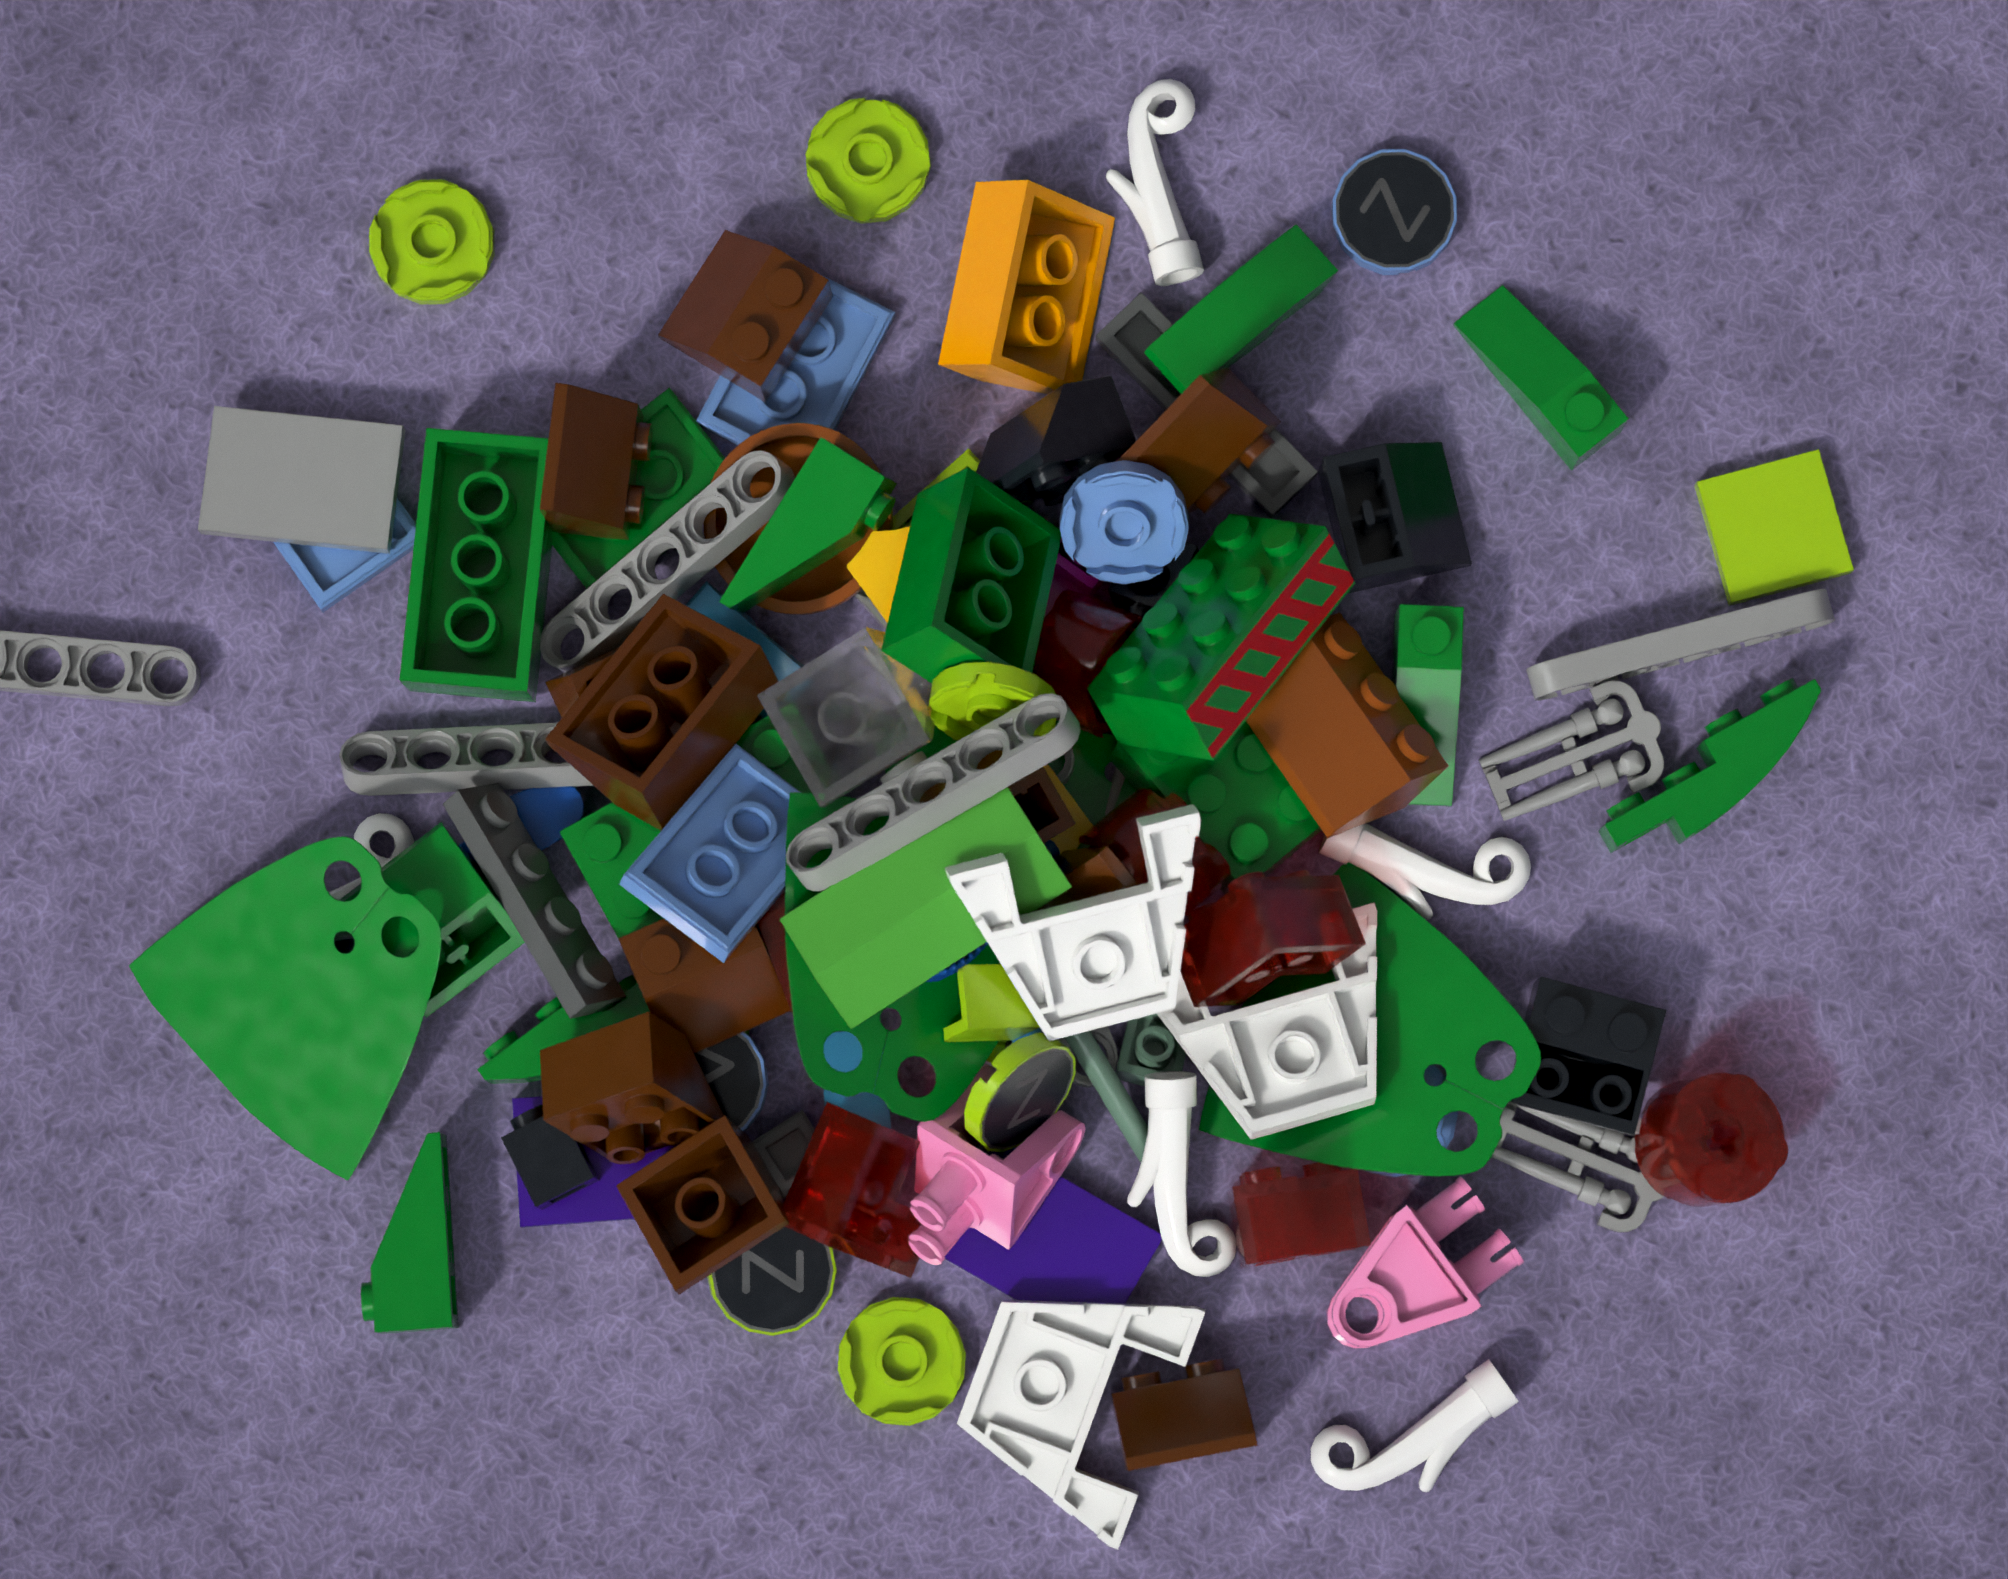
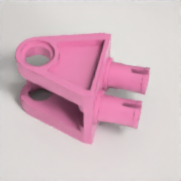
(970, 1189)
(1412, 1278)

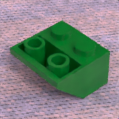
(470, 915)

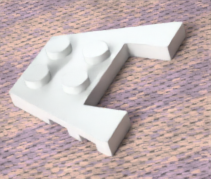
(1097, 955)
(1291, 1054)
(1044, 1386)

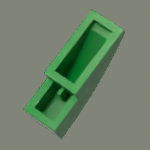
(1243, 309)

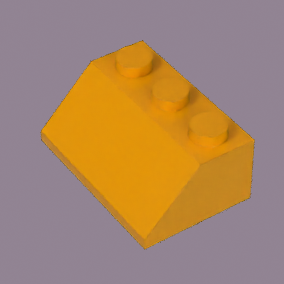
(1026, 287)

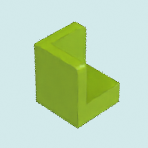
(989, 1007)

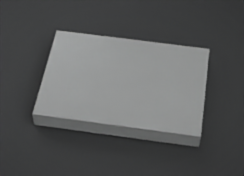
(301, 479)

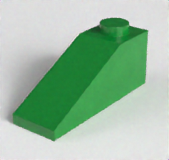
(1542, 377)
(819, 517)
(1429, 682)
(415, 1262)

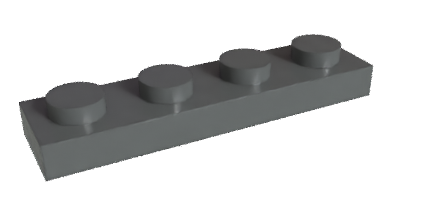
(1273, 478)
(534, 900)

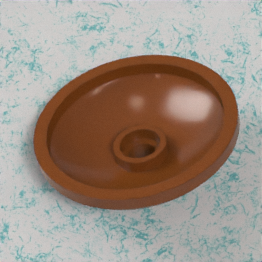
(829, 582)

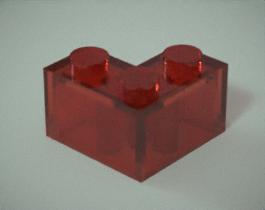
(1266, 932)
(851, 1188)
(1296, 1216)

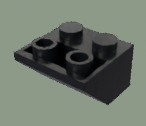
(1057, 441)
(1393, 512)
(1592, 1054)

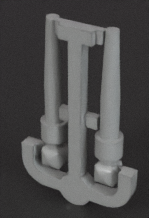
(1642, 729)
(1588, 1189)

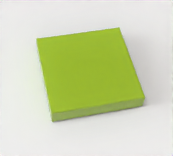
(1773, 527)

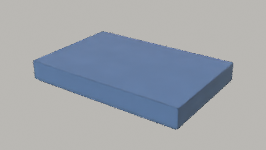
(818, 379)
(719, 855)

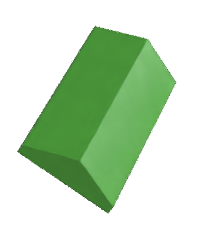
(901, 915)

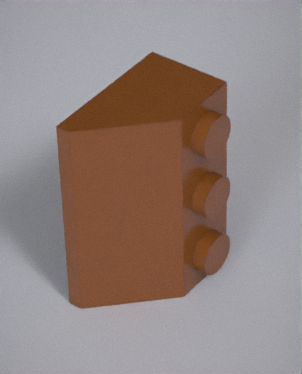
(1344, 733)

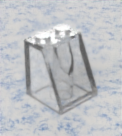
(850, 715)

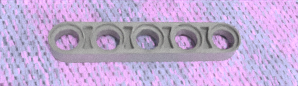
(696, 559)
(1685, 641)
(77, 659)
(464, 769)
(963, 790)

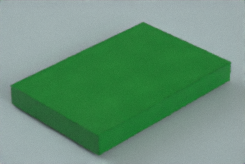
(677, 471)

